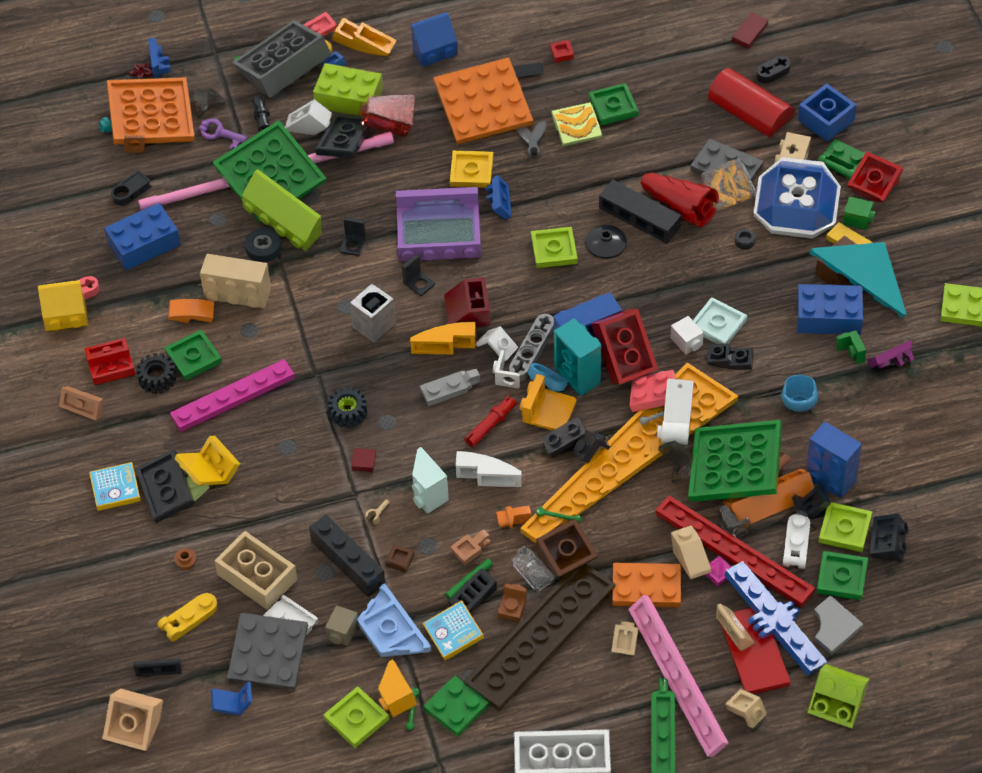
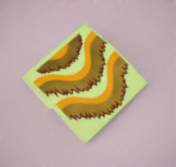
(576, 124)

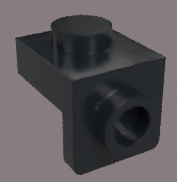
(589, 444)
(812, 503)

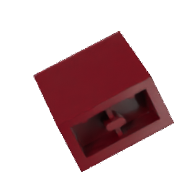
(468, 302)

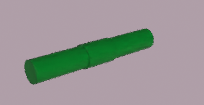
(484, 565)

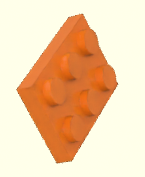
(657, 581)

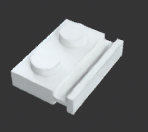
(290, 610)

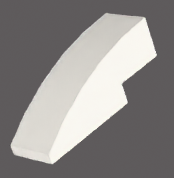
(487, 470)

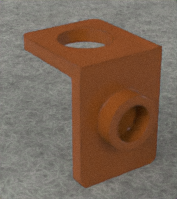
(134, 148)

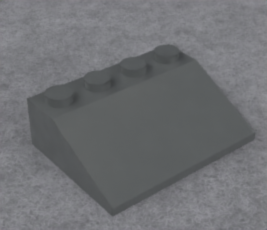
(283, 58)

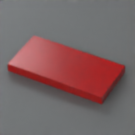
(759, 665)

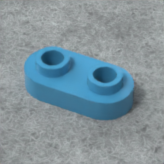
(552, 379)

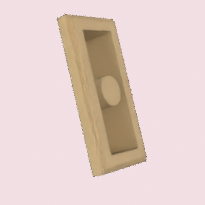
(733, 627)

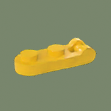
(189, 616)

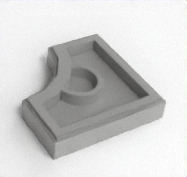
(836, 625)

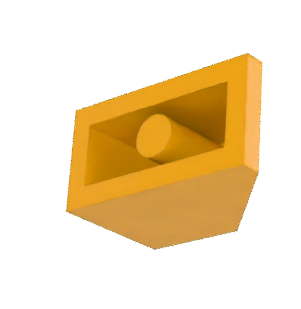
(395, 691)

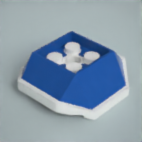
(792, 215)

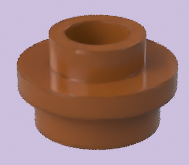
(185, 564)

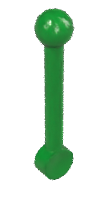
(540, 511)
(410, 725)

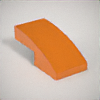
(186, 309)

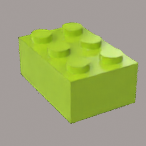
(346, 88)

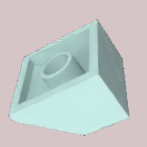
(429, 483)

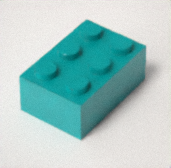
(577, 356)

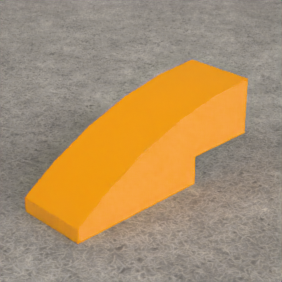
(363, 38)
(444, 339)

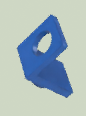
(231, 702)

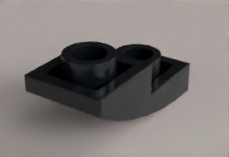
(724, 357)

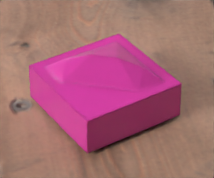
(718, 569)

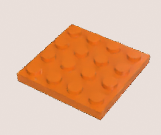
(483, 101)
(150, 109)

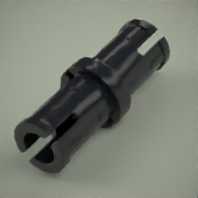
(261, 113)

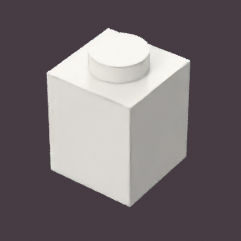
(687, 335)

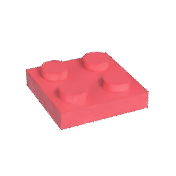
(650, 390)

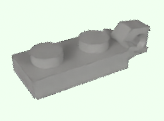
(449, 386)

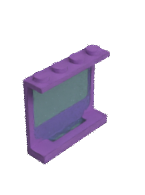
(438, 223)

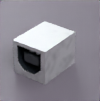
(372, 313)

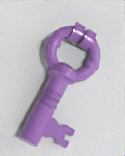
(221, 132)

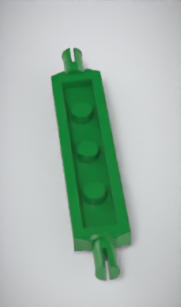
(662, 729)

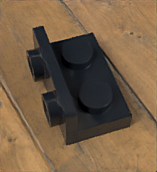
(889, 537)

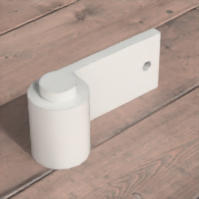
(676, 412)

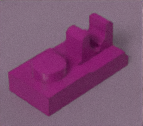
(896, 353)

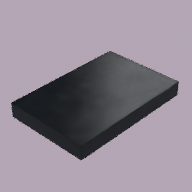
(343, 137)
(165, 486)

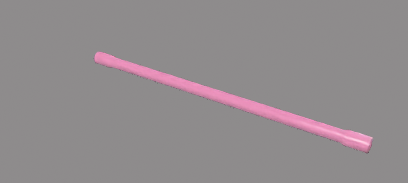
(375, 141)

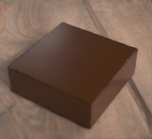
(399, 558)

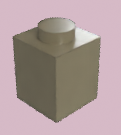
(341, 625)

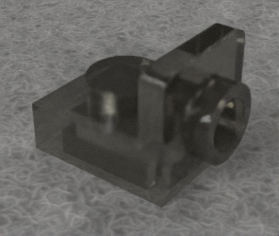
(730, 523)

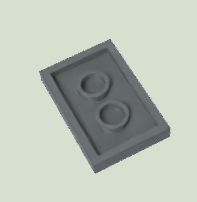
(716, 153)

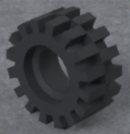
(156, 363)

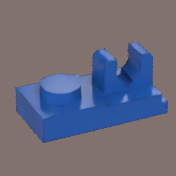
(158, 62)
(499, 197)

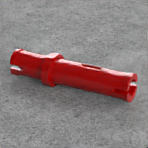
(496, 415)

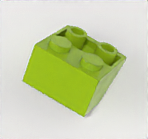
(838, 695)

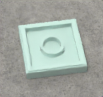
(719, 321)

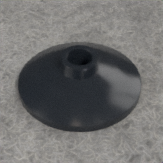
(606, 241)

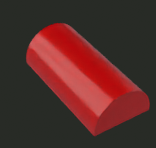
(750, 102)

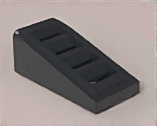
(487, 590)

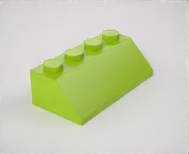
(281, 211)

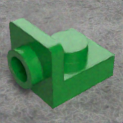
(854, 345)

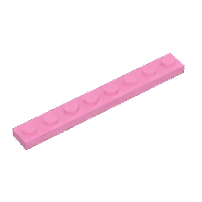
(678, 676)

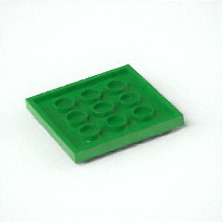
(276, 156)
(735, 461)

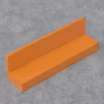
(760, 507)

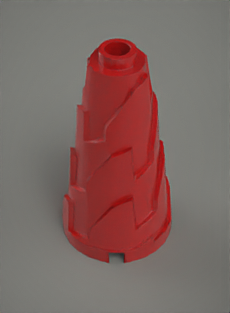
(686, 198)

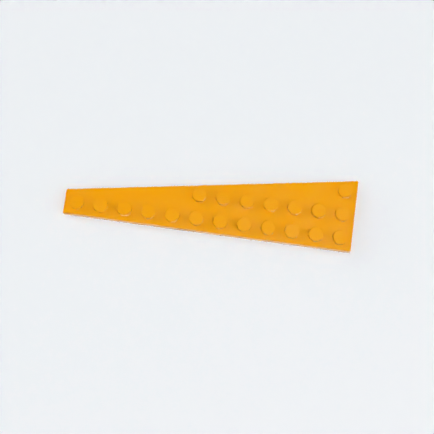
(630, 452)

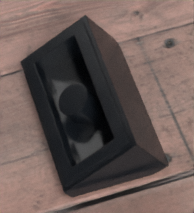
(158, 667)

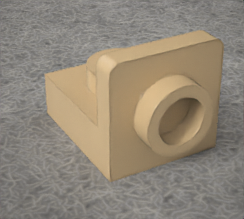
(625, 638)
(747, 706)

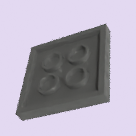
(268, 651)

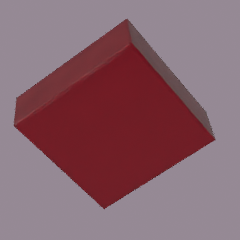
(363, 460)

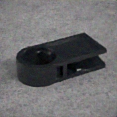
(133, 185)

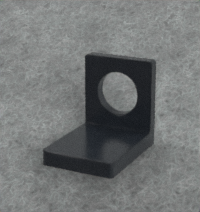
(355, 233)
(412, 273)

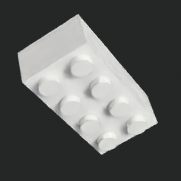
(562, 751)

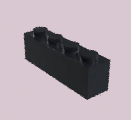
(640, 211)
(347, 555)

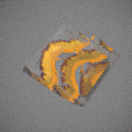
(731, 183)

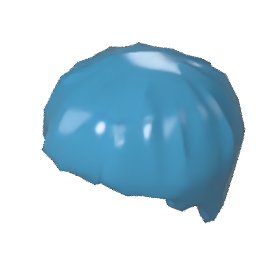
(799, 393)

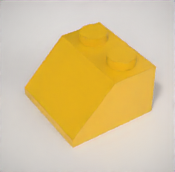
(63, 305)

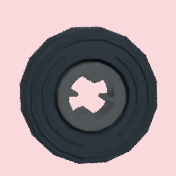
(263, 236)

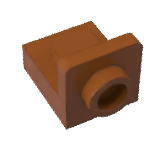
(513, 602)

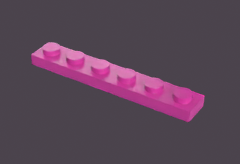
(232, 395)

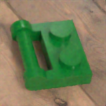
(843, 155)

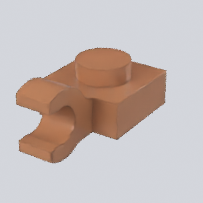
(470, 548)

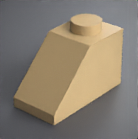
(690, 552)

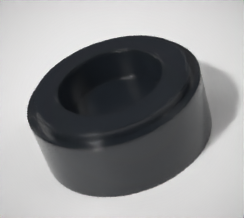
(745, 239)

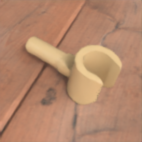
(376, 512)

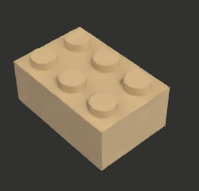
(235, 281)
(256, 570)

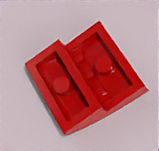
(109, 361)

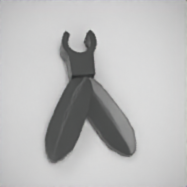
(533, 138)

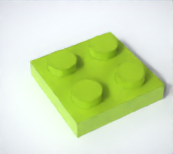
(554, 247)
(962, 304)
(845, 527)
(356, 717)

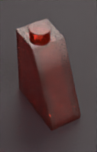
(389, 113)

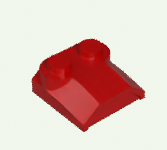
(875, 177)

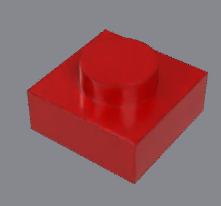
(562, 51)

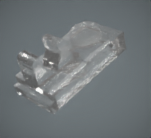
(532, 569)

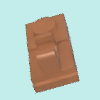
(81, 402)

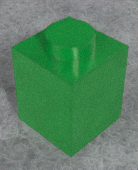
(858, 213)

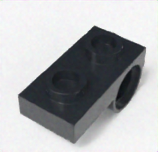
(564, 437)

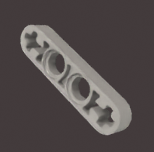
(534, 348)

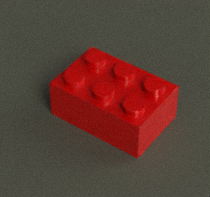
(625, 346)

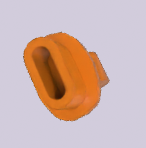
(513, 516)

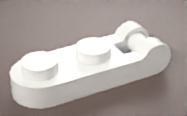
(796, 541)

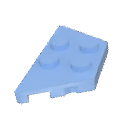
(390, 627)

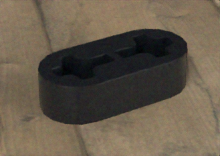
(773, 69)

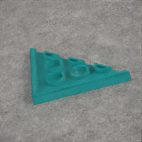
(867, 267)

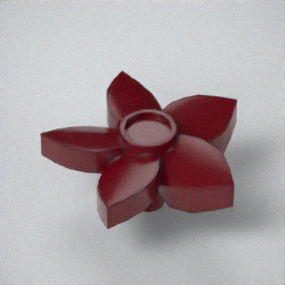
(141, 70)

